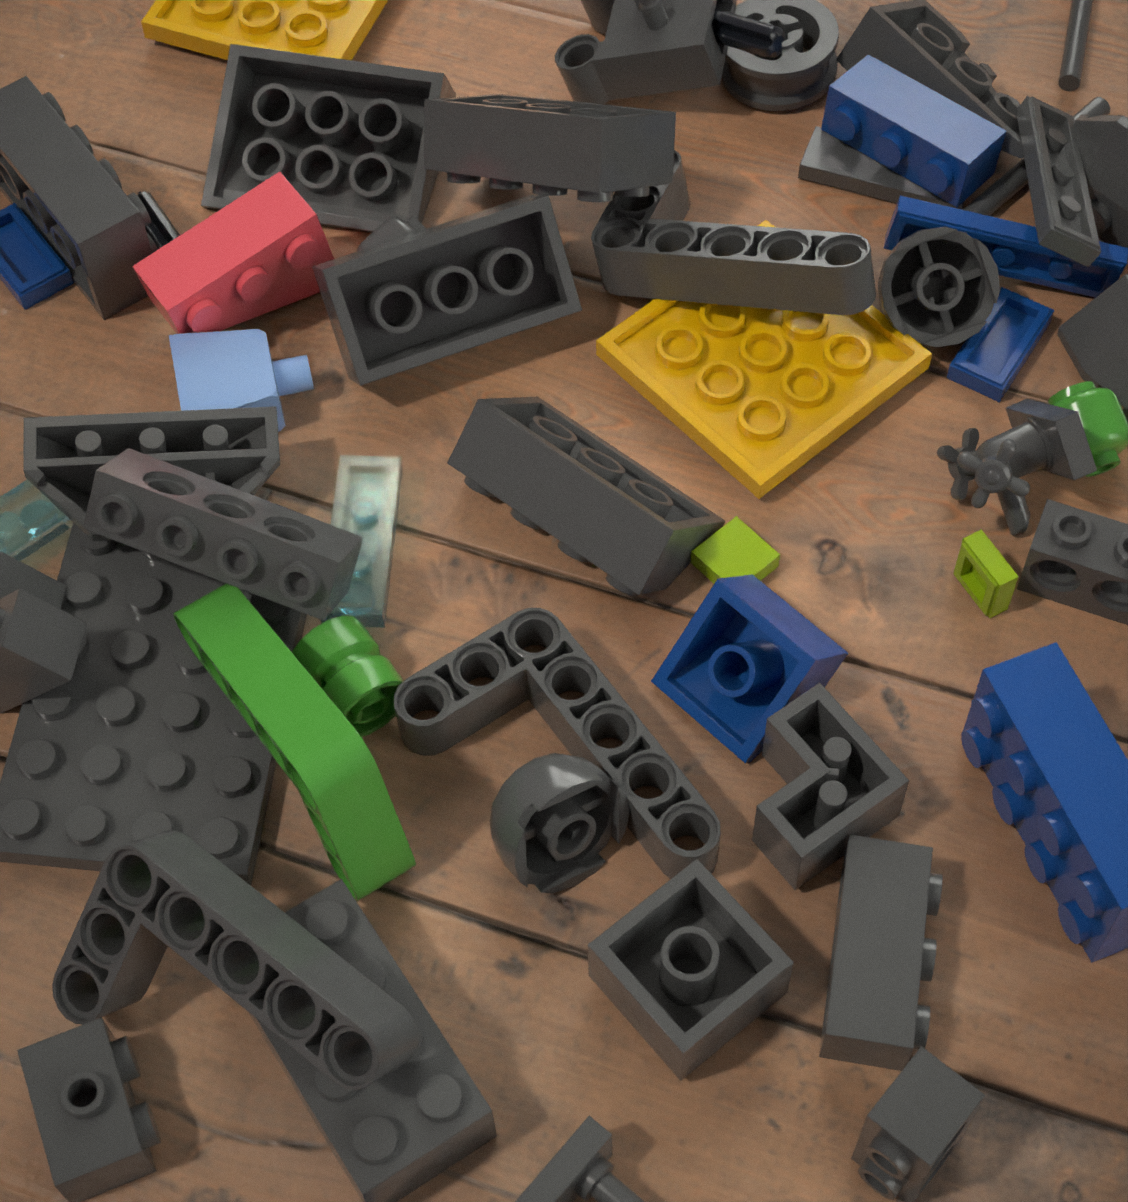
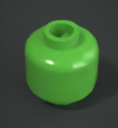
(1101, 419)

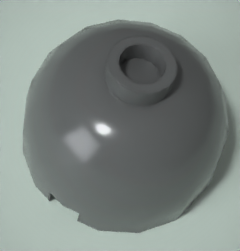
(938, 286)
(556, 821)

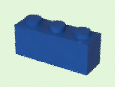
(912, 130)

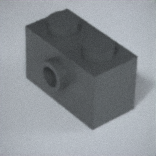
(88, 1110)

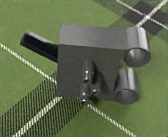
(658, 47)

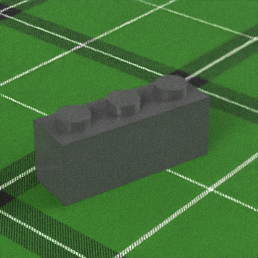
(880, 954)

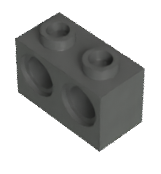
(1079, 561)
(915, 1127)

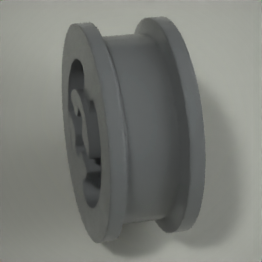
(793, 76)

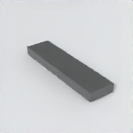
(1057, 182)

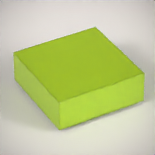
(735, 552)
(985, 574)

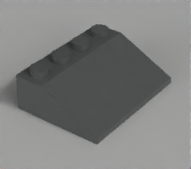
(333, 129)

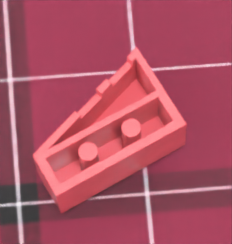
(238, 261)

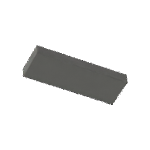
(843, 167)

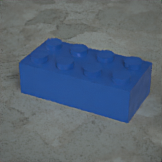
(1060, 786)

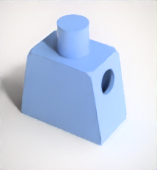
(234, 371)

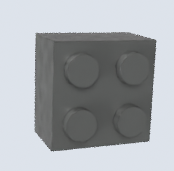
(689, 968)

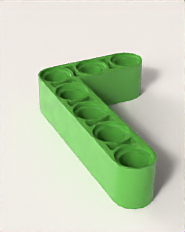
(303, 735)

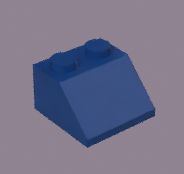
(744, 662)

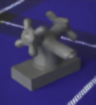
(1039, 439)

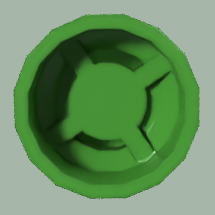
(351, 671)

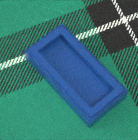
(27, 261)
(1000, 349)

